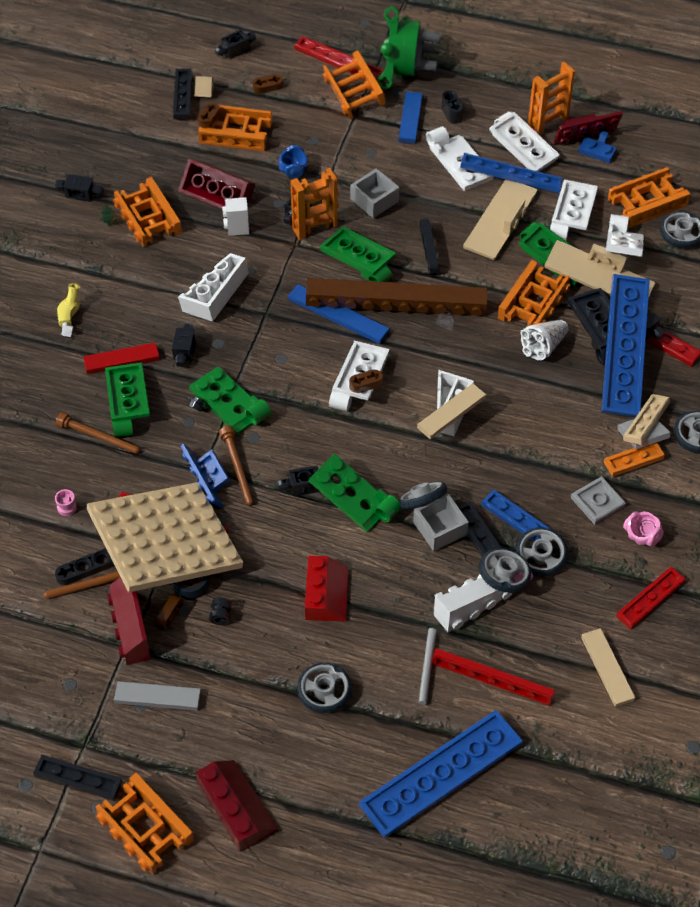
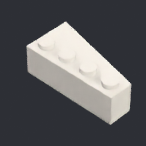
(466, 602)

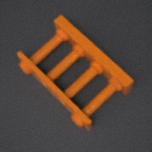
(364, 74)
(541, 93)

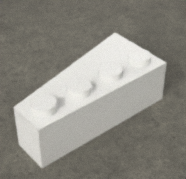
(215, 288)

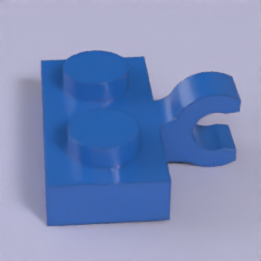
(598, 149)

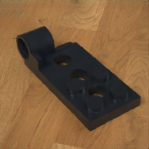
(588, 318)

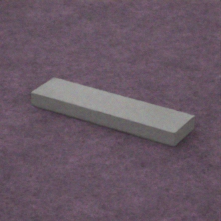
(157, 695)

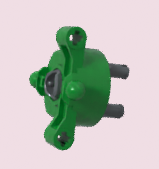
(405, 48)

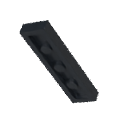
(182, 93)
(478, 530)
(77, 777)

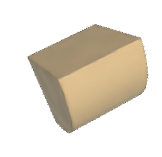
(204, 86)

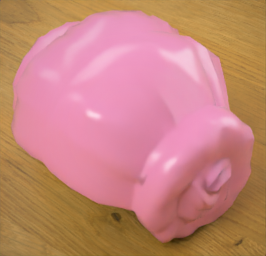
(644, 528)

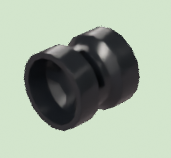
(220, 609)

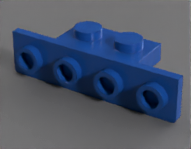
(209, 472)

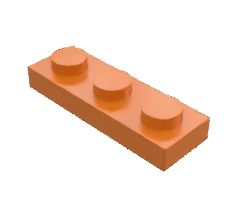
(633, 459)

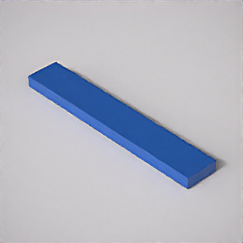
(511, 172)
(343, 317)

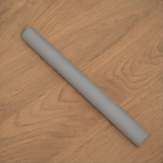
(427, 666)

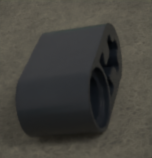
(452, 107)

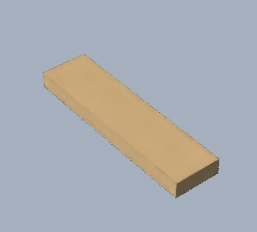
(451, 411)
(646, 419)
(608, 667)

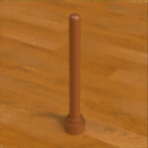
(65, 421)
(228, 435)
(81, 585)

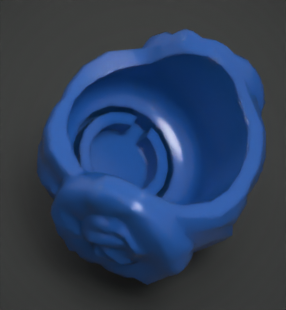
(293, 161)

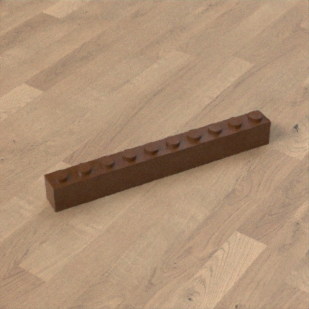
(396, 296)

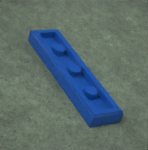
(410, 117)
(511, 513)

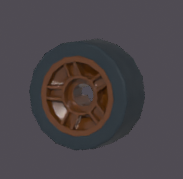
(192, 589)

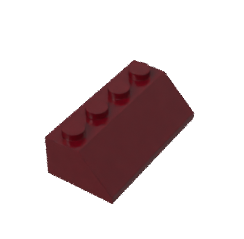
(213, 184)
(129, 623)
(235, 803)

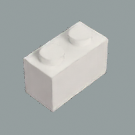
(236, 215)

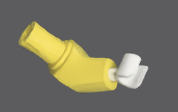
(68, 309)

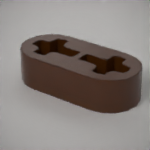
(267, 83)
(208, 115)
(365, 381)
(169, 612)

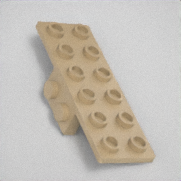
(500, 219)
(589, 269)

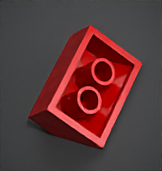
(326, 589)

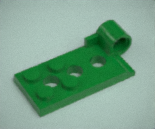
(530, 244)
(372, 269)
(254, 409)
(122, 415)
(381, 505)

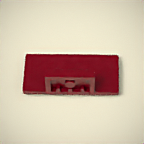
(587, 126)

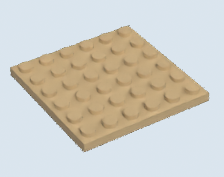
(163, 536)

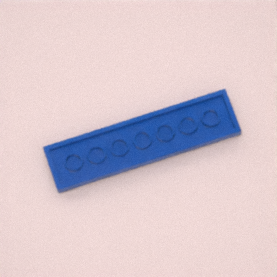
(625, 346)
(440, 773)

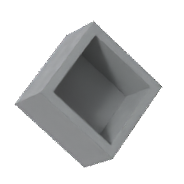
(374, 193)
(440, 522)

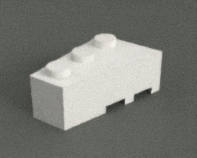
(448, 387)

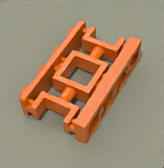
(238, 137)
(314, 192)
(159, 206)
(651, 208)
(524, 287)
(158, 812)

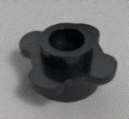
(197, 403)

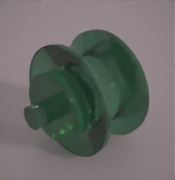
(107, 215)

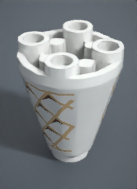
(542, 338)

